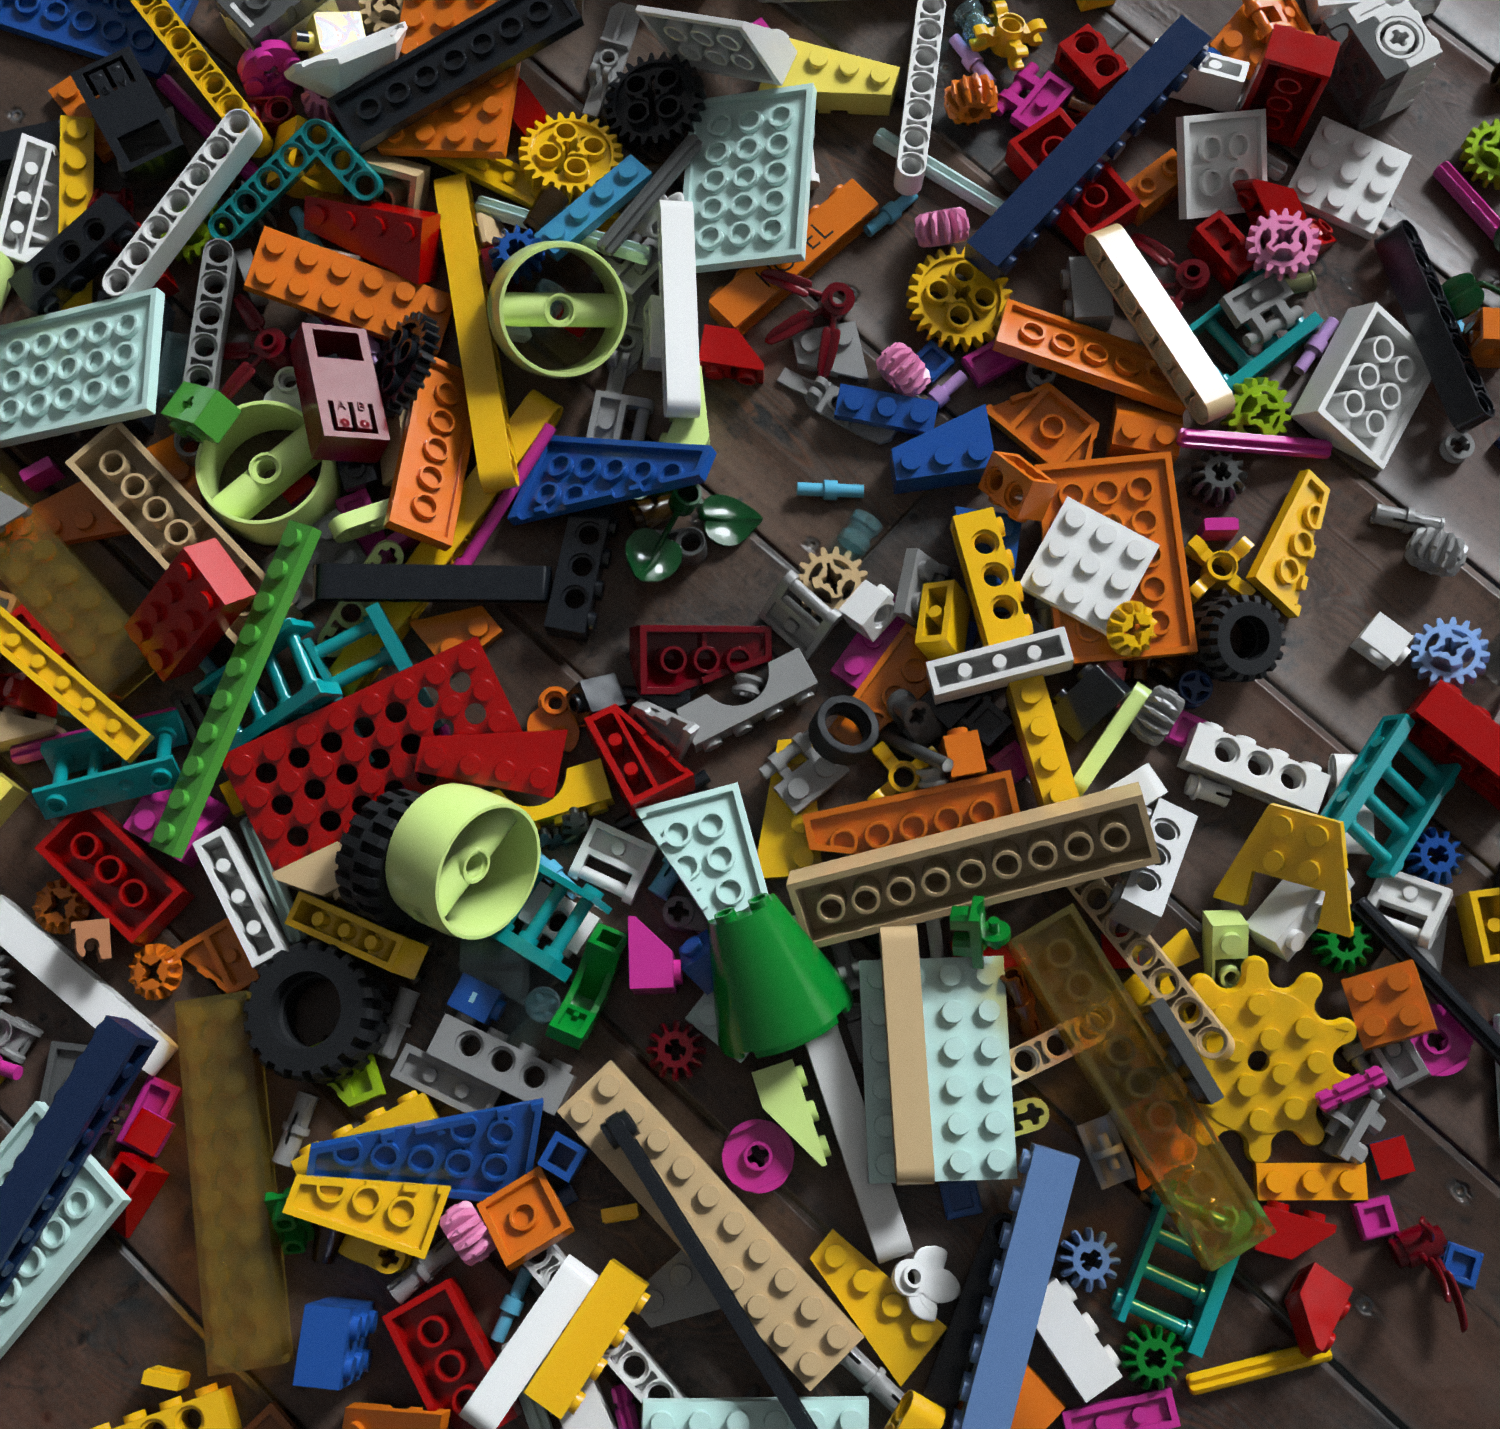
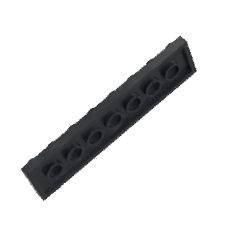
(449, 67)

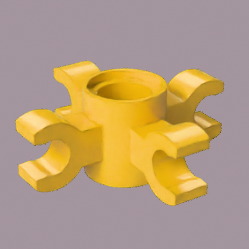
(1007, 35)
(1228, 560)
(892, 764)

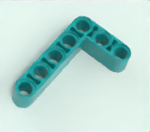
(290, 175)

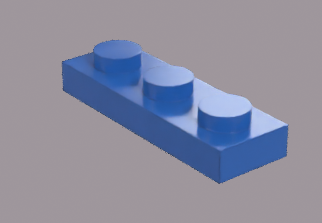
(885, 409)

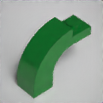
(590, 987)

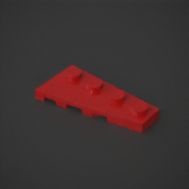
(505, 760)

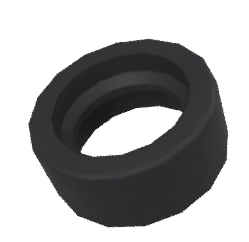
(855, 711)

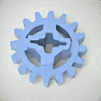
(1460, 644)

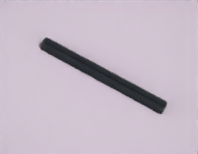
(1431, 979)

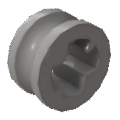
(1034, 380)
(1446, 449)
(747, 685)
(931, 777)

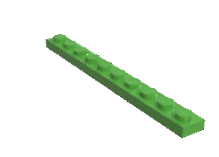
(235, 689)

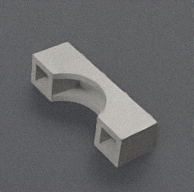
(788, 683)

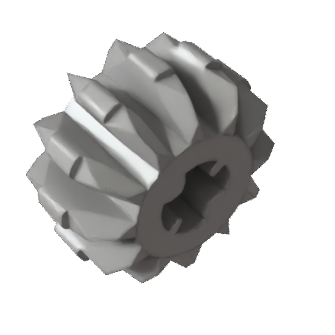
(1436, 552)
(1157, 715)

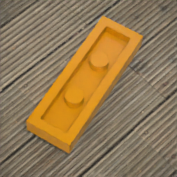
(1310, 1181)

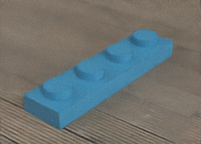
(596, 205)

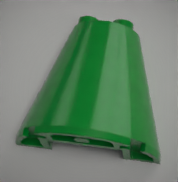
(770, 981)

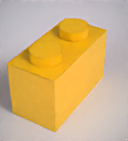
(942, 619)
(1480, 925)

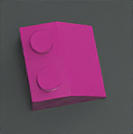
(149, 812)
(651, 962)

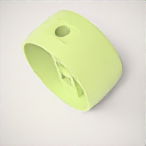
(580, 309)
(252, 492)
(458, 840)

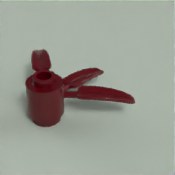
(1191, 275)
(803, 319)
(269, 344)
(1425, 1245)

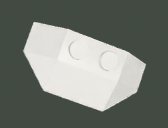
(349, 63)
(30, 200)

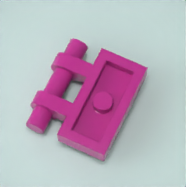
(1045, 96)

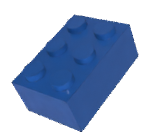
(335, 1342)

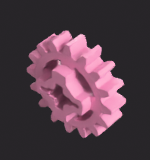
(1283, 246)

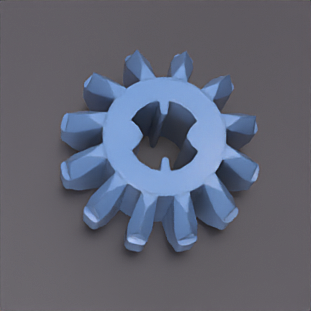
(1088, 1273)

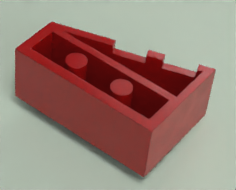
(635, 762)

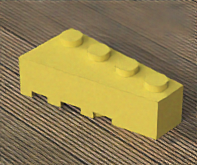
(842, 80)

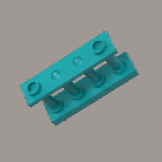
(1273, 350)
(392, 653)
(312, 697)
(114, 785)
(1358, 790)
(526, 941)
(1206, 1296)

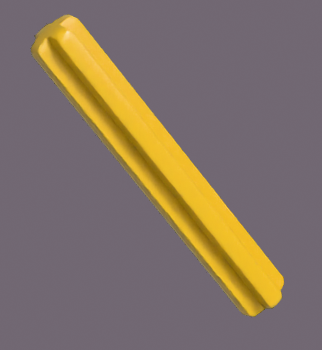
(1251, 1369)

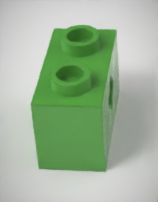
(200, 413)

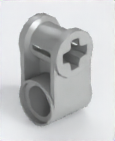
(16, 1036)

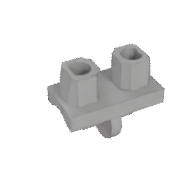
(1347, 1128)
(1105, 1152)

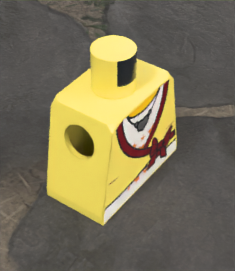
(328, 31)

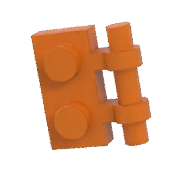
(1279, 12)

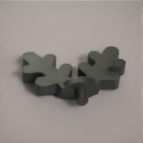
(572, 827)

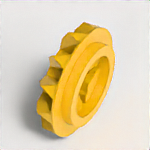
(1122, 619)

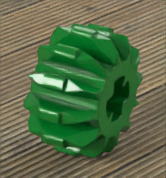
(1348, 957)
(1148, 1371)

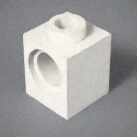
(869, 609)
(1383, 642)

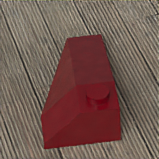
(685, 656)

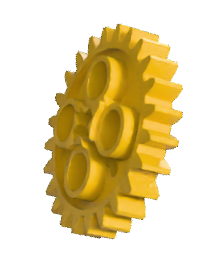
(568, 154)
(957, 300)

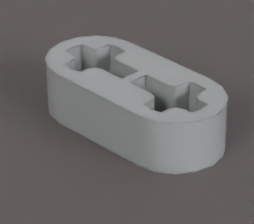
(244, 259)

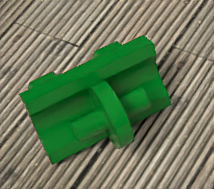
(981, 932)
(291, 1231)

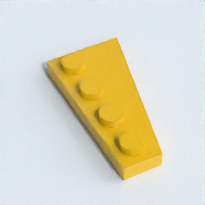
(1290, 544)
(783, 835)
(377, 1211)
(876, 1306)

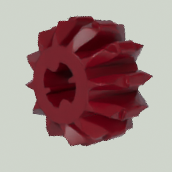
(684, 1041)

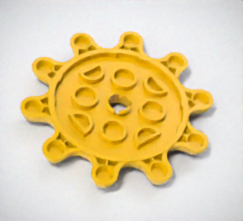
(1297, 1060)

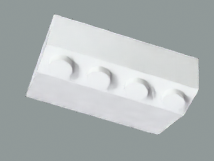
(722, 44)
(1364, 386)

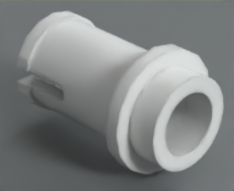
(1206, 790)

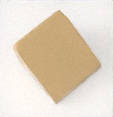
(488, 228)

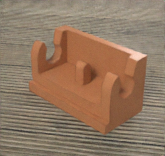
(92, 933)

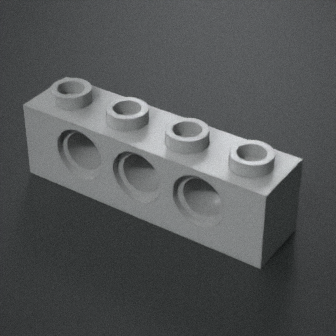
(1145, 891)
(449, 1047)

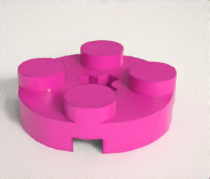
(254, 63)
(1454, 1046)
(738, 1148)

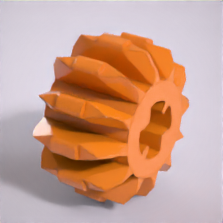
(971, 99)

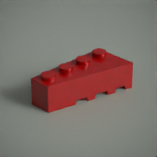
(383, 233)

